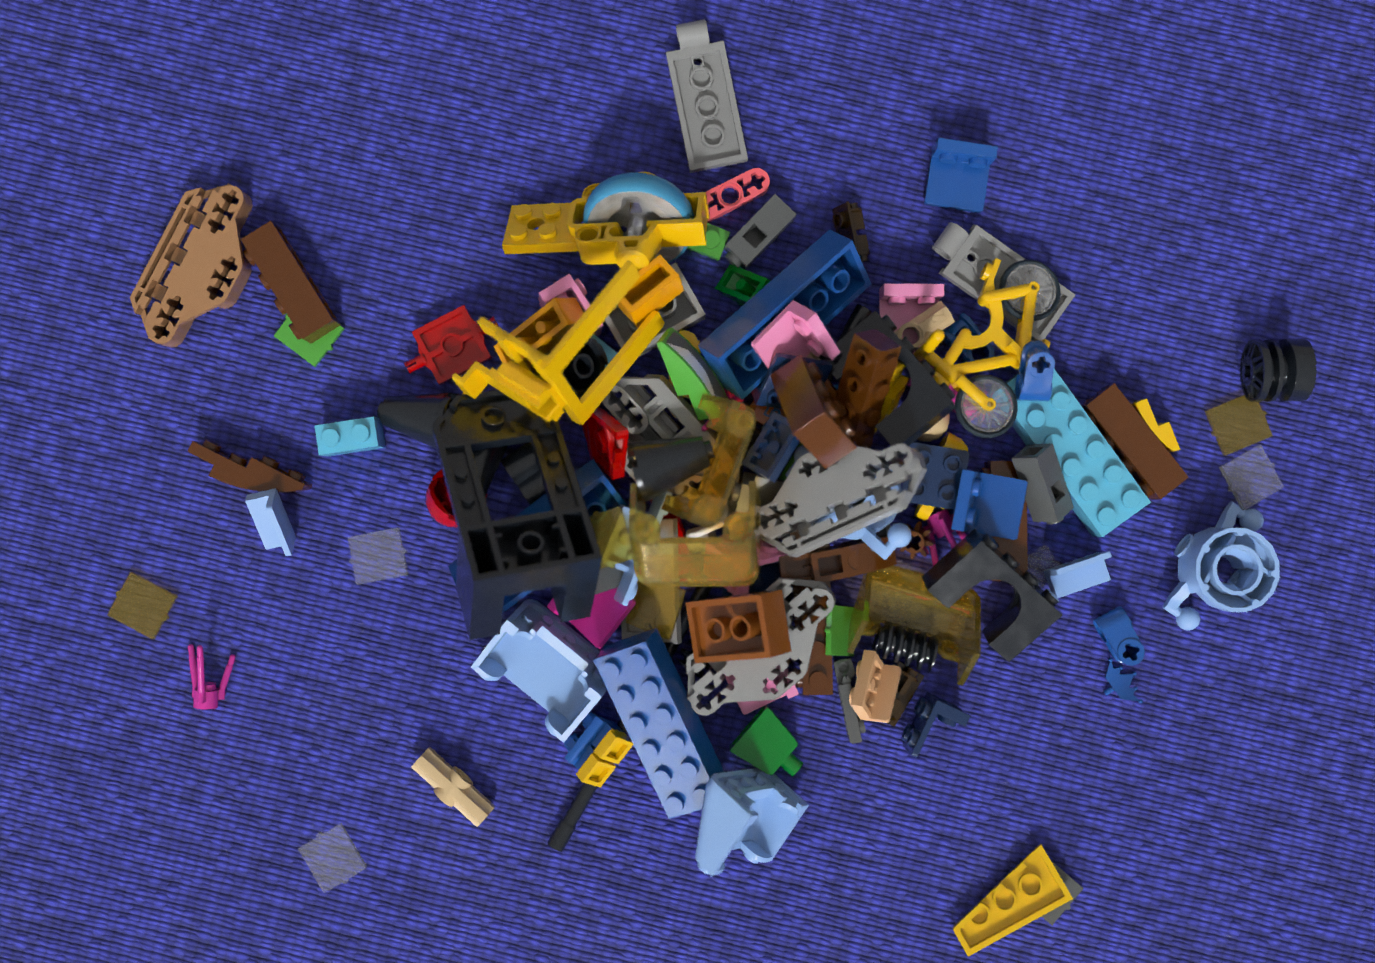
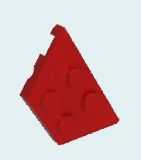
(606, 442)

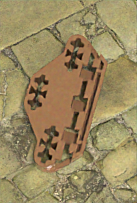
(200, 267)

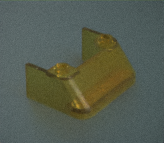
(696, 560)
(903, 599)

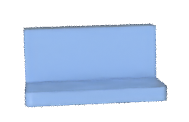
(271, 520)
(1078, 574)

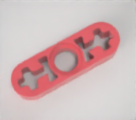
(753, 192)

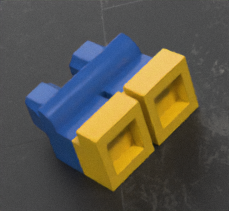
(597, 749)

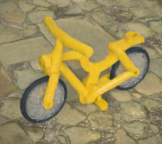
(985, 402)

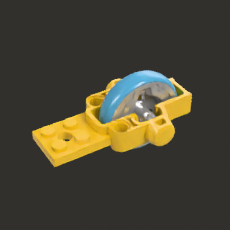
(652, 209)

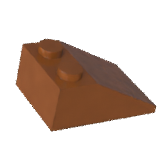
(738, 627)

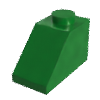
(740, 284)

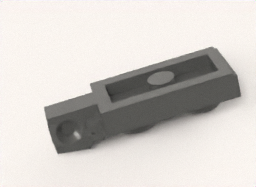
(854, 725)

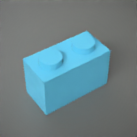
(350, 436)

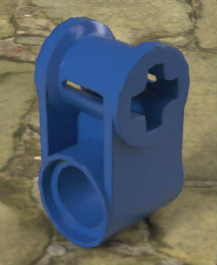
(966, 322)
(1035, 373)
(1117, 631)

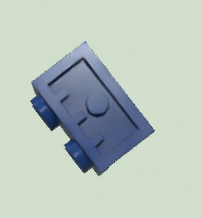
(959, 174)
(989, 504)

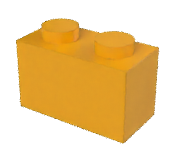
(652, 291)

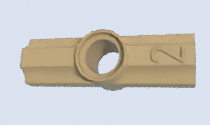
(924, 324)
(453, 786)

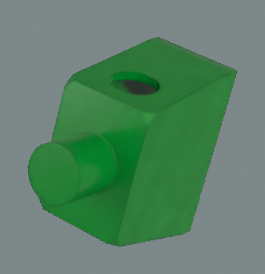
(767, 744)

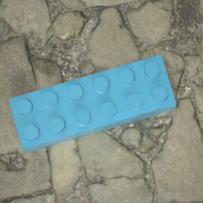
(1095, 476)

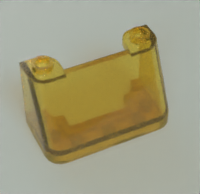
(735, 428)

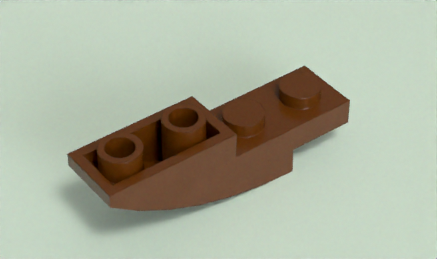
(257, 475)
(835, 562)

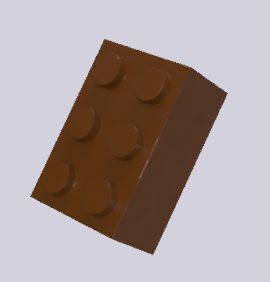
(813, 411)

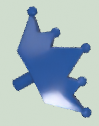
(1120, 683)

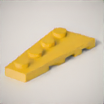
(1015, 901)

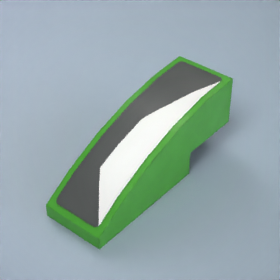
(688, 370)

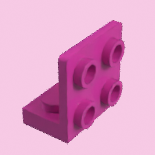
(604, 618)

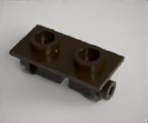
(847, 220)
(907, 687)

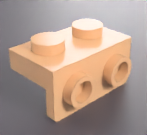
(874, 688)

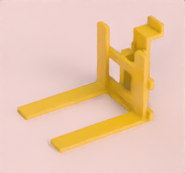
(554, 393)

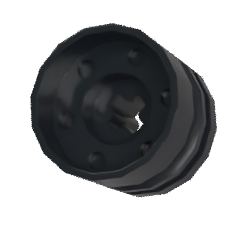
(1278, 370)

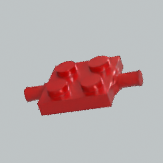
(450, 345)

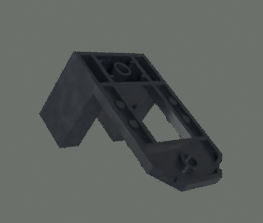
(521, 551)

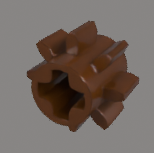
(921, 546)

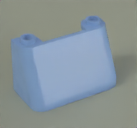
(547, 664)
(745, 813)

